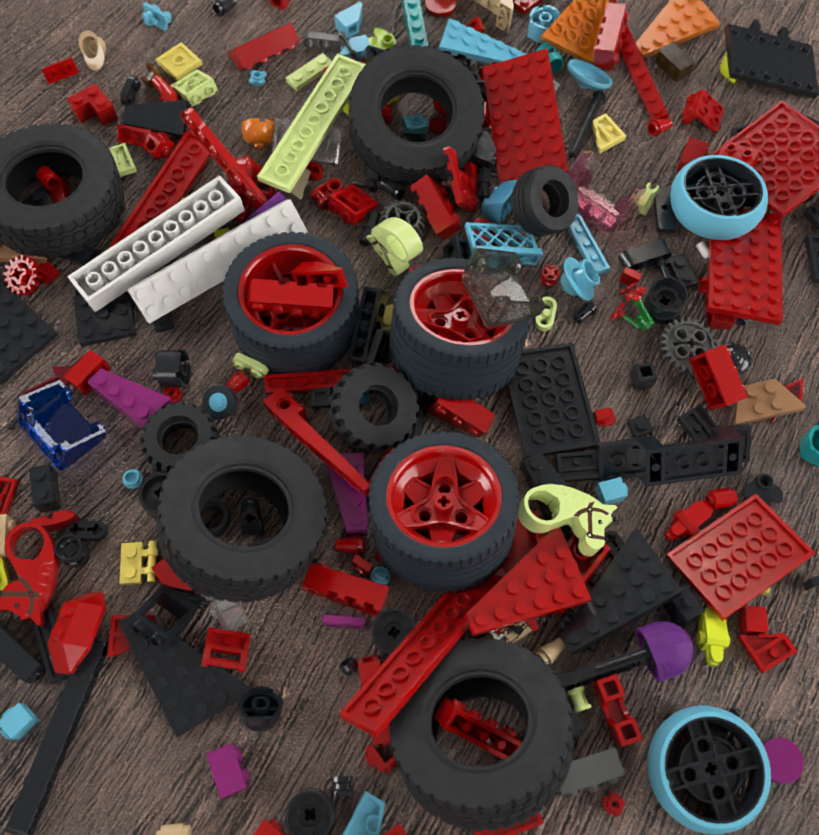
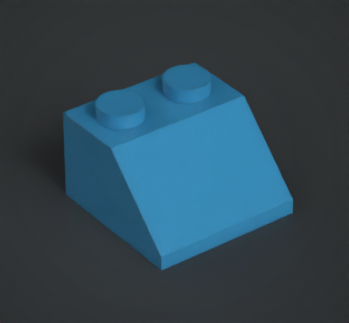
(499, 202)

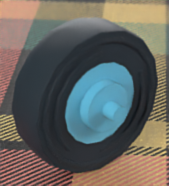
(219, 402)

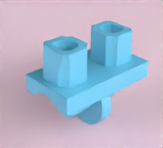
(153, 16)

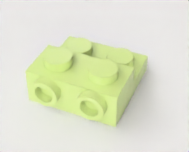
(195, 87)

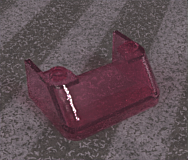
(595, 206)

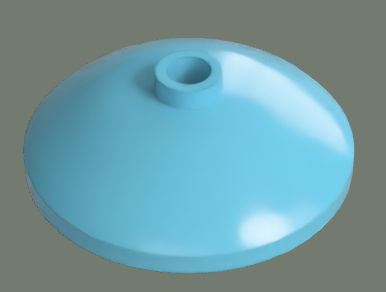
(588, 75)

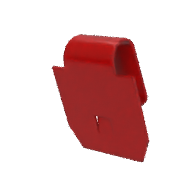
(604, 417)

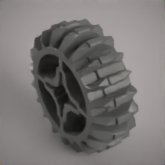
(407, 212)

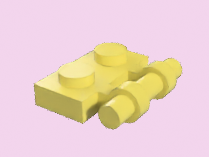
(132, 562)

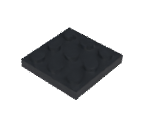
(108, 323)

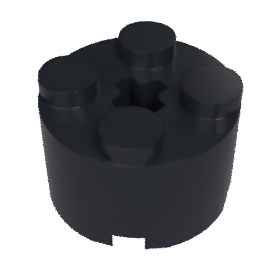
(172, 368)

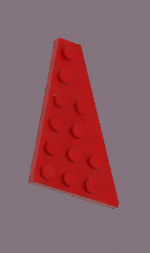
(536, 586)

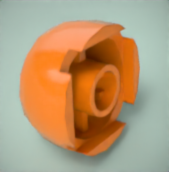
(257, 133)

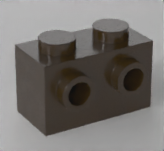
(674, 61)

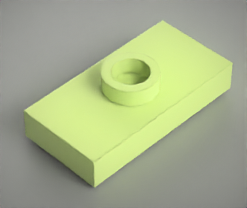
(123, 159)

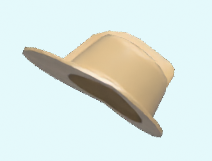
(93, 49)

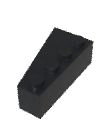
(540, 472)

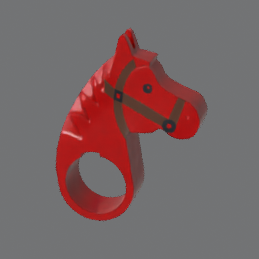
(36, 578)

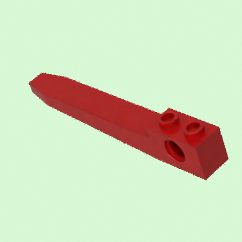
(293, 419)

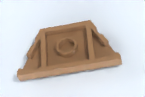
(766, 401)

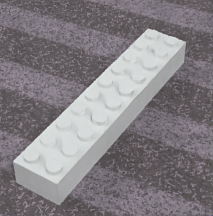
(156, 243)
(209, 264)

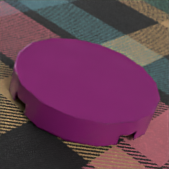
(784, 760)

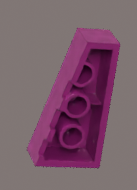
(128, 397)
(350, 501)

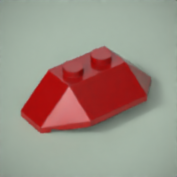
(75, 631)

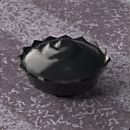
(740, 357)

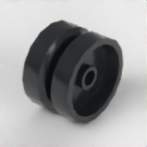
(150, 492)

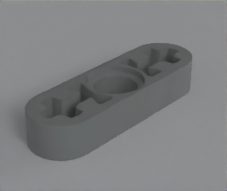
(311, 41)

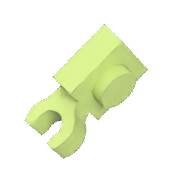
(647, 199)

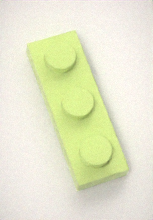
(308, 72)

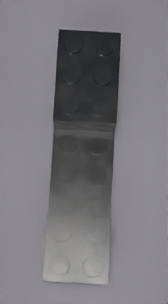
(676, 462)

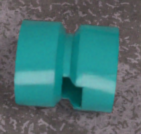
(555, 58)

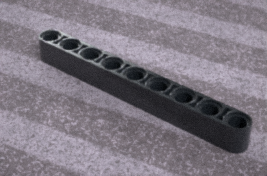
(56, 742)

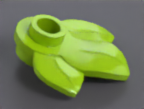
(382, 39)

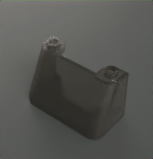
(495, 289)

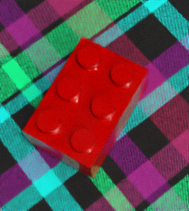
(718, 377)

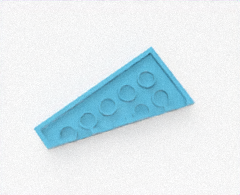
(475, 45)

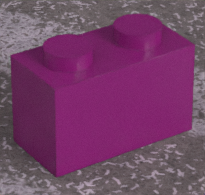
(228, 770)

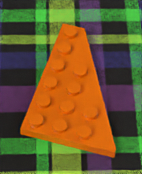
(677, 23)
(577, 29)

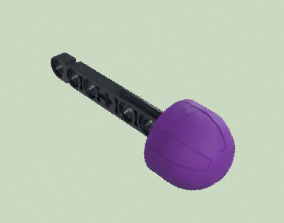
(662, 647)

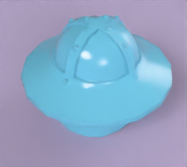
(579, 278)

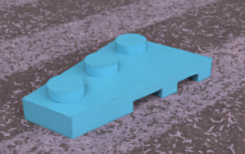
(366, 816)

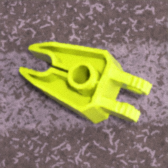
(712, 637)

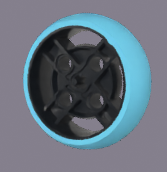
(718, 197)
(749, 757)

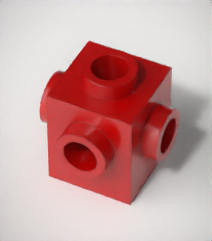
(158, 145)

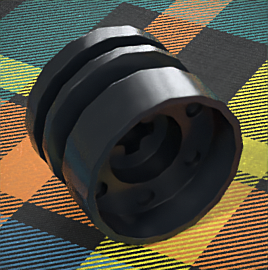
(666, 299)
(383, 625)
(296, 813)

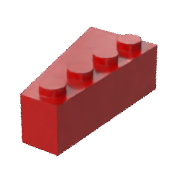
(290, 298)

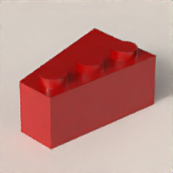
(438, 206)
(463, 414)

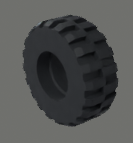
(395, 392)

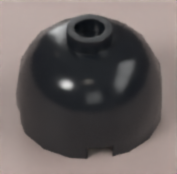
(260, 709)

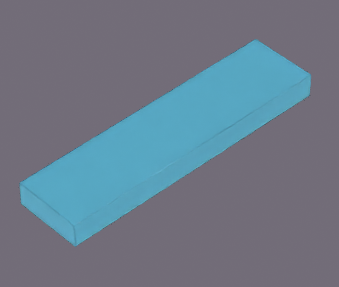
(587, 246)

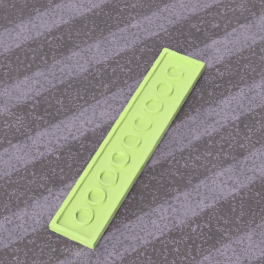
(311, 125)

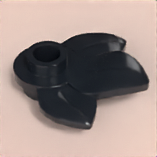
(767, 493)

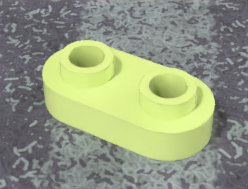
(547, 315)
(246, 363)

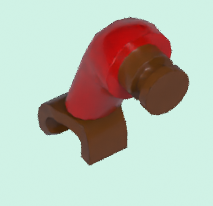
(156, 80)

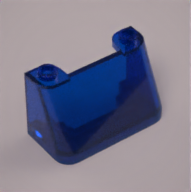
(57, 425)

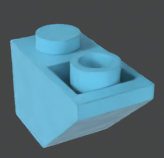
(349, 20)
(358, 44)

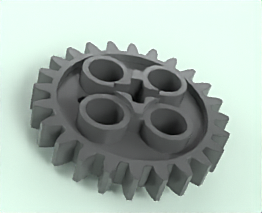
(687, 345)

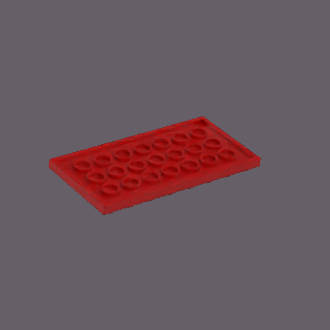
(524, 115)
(748, 273)

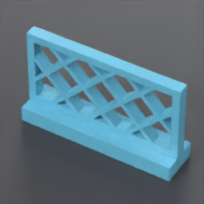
(527, 256)

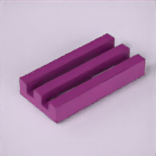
(343, 622)

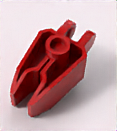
(689, 520)

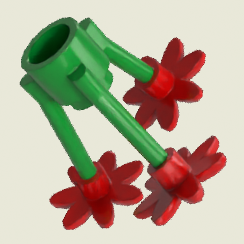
(644, 320)

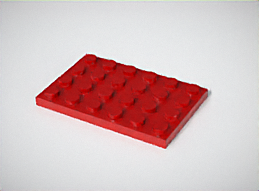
(739, 556)

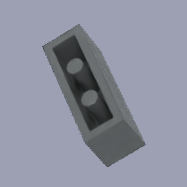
(590, 771)

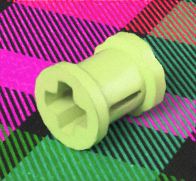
(578, 699)

